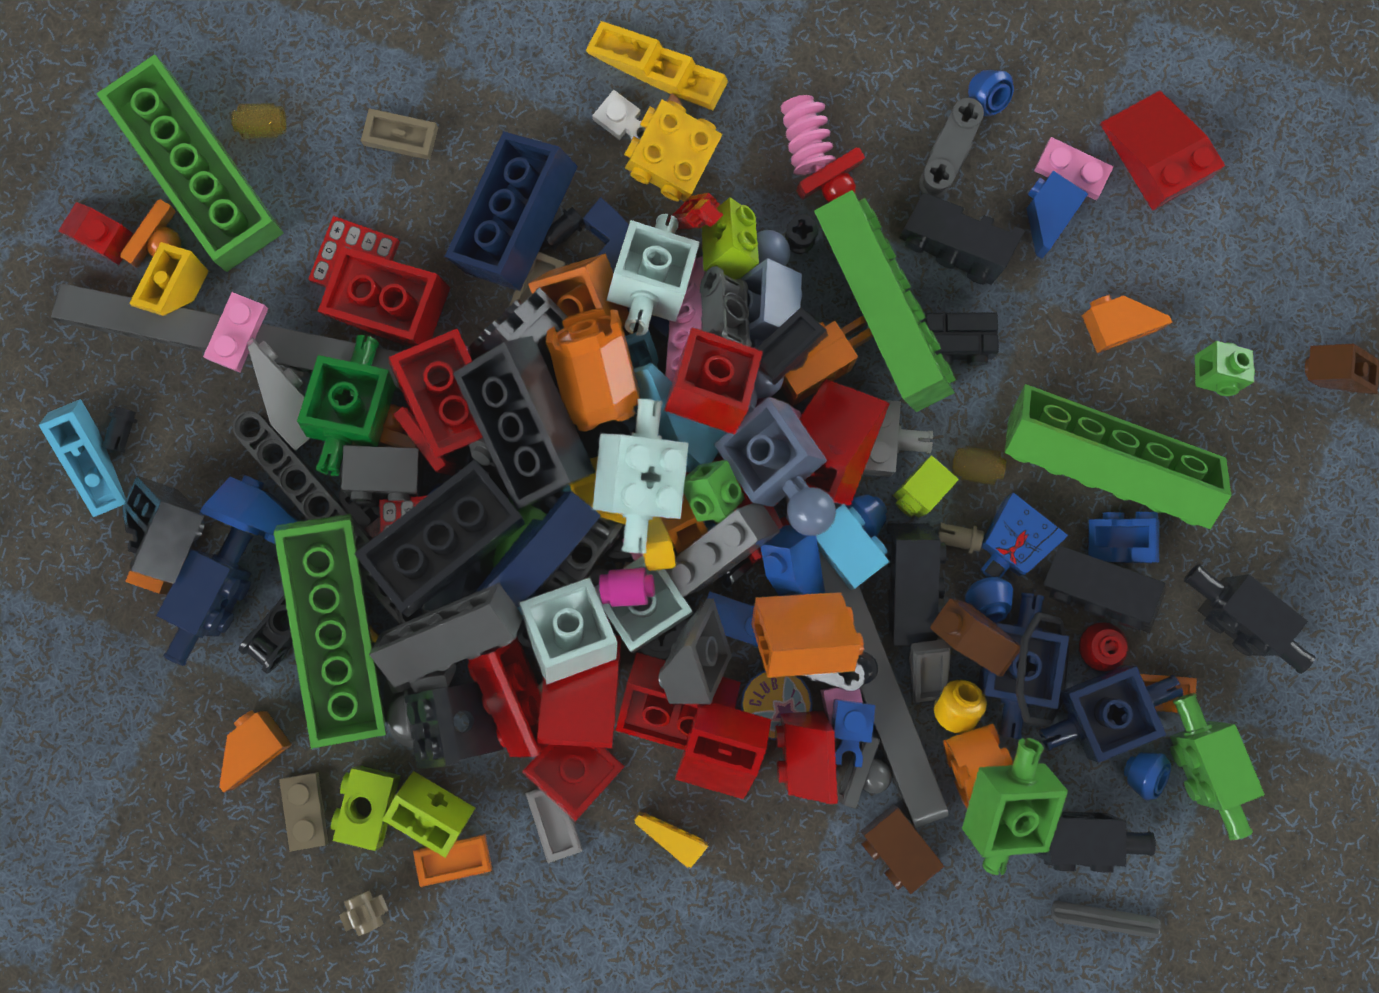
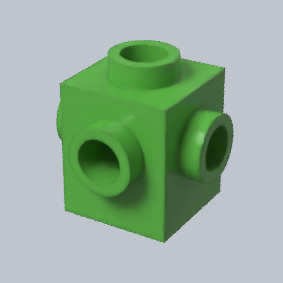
(1224, 368)
(712, 491)

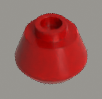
(1095, 649)

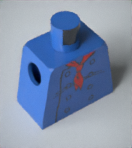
(1018, 538)

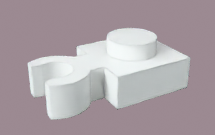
(618, 116)

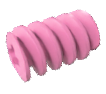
(805, 134)

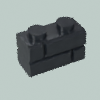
(965, 336)

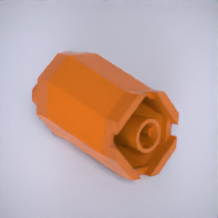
(594, 368)

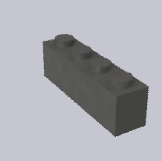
(447, 635)

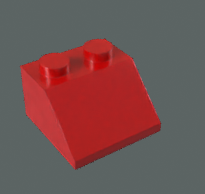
(713, 381)
(807, 756)

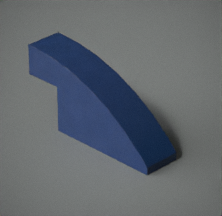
(611, 229)
(542, 548)

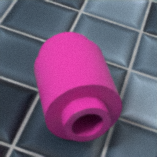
(626, 587)

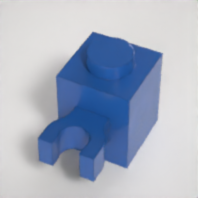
(852, 725)

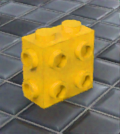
(672, 150)

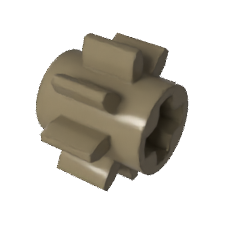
(363, 912)

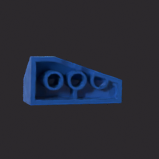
(248, 507)

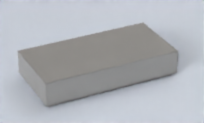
(554, 827)

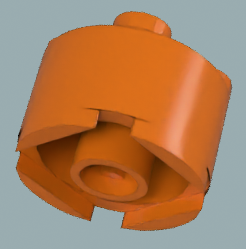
(969, 752)

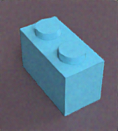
(851, 549)

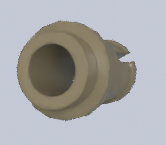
(961, 537)

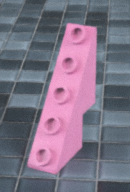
(688, 317)

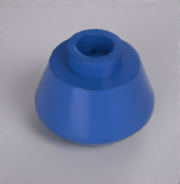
(992, 90)
(872, 511)
(991, 597)
(1148, 774)

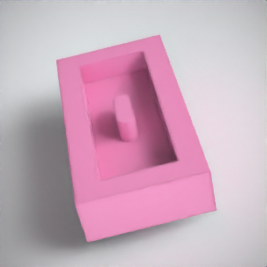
(1075, 166)
(235, 328)

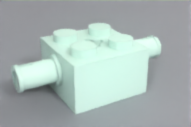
(652, 272)
(640, 476)

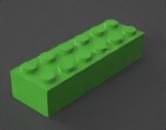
(190, 163)
(886, 306)
(1118, 457)
(330, 630)

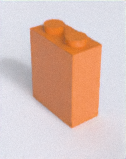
(806, 634)

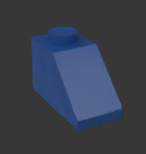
(1051, 210)

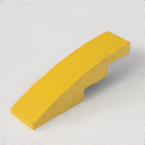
(657, 66)

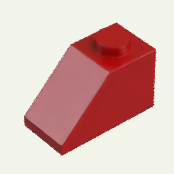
(96, 232)

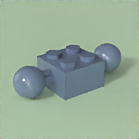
(771, 296)
(773, 459)

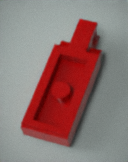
(697, 212)

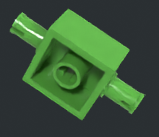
(1215, 766)
(1014, 808)

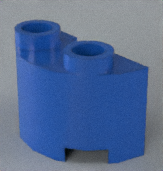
(1125, 539)

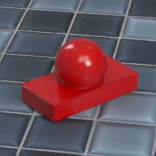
(833, 177)

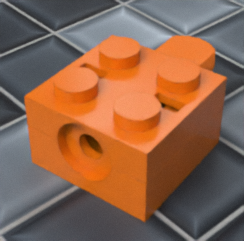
(827, 360)

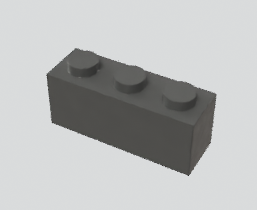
(722, 548)

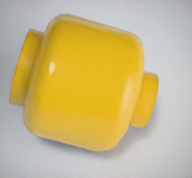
(960, 706)

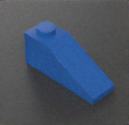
(793, 563)

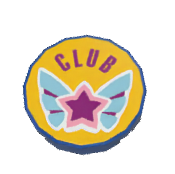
(774, 697)

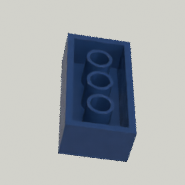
(511, 210)

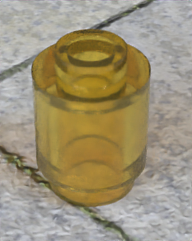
(259, 120)
(978, 465)

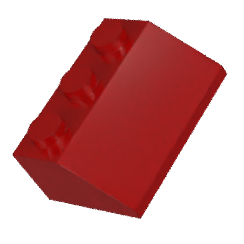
(510, 697)
(647, 710)

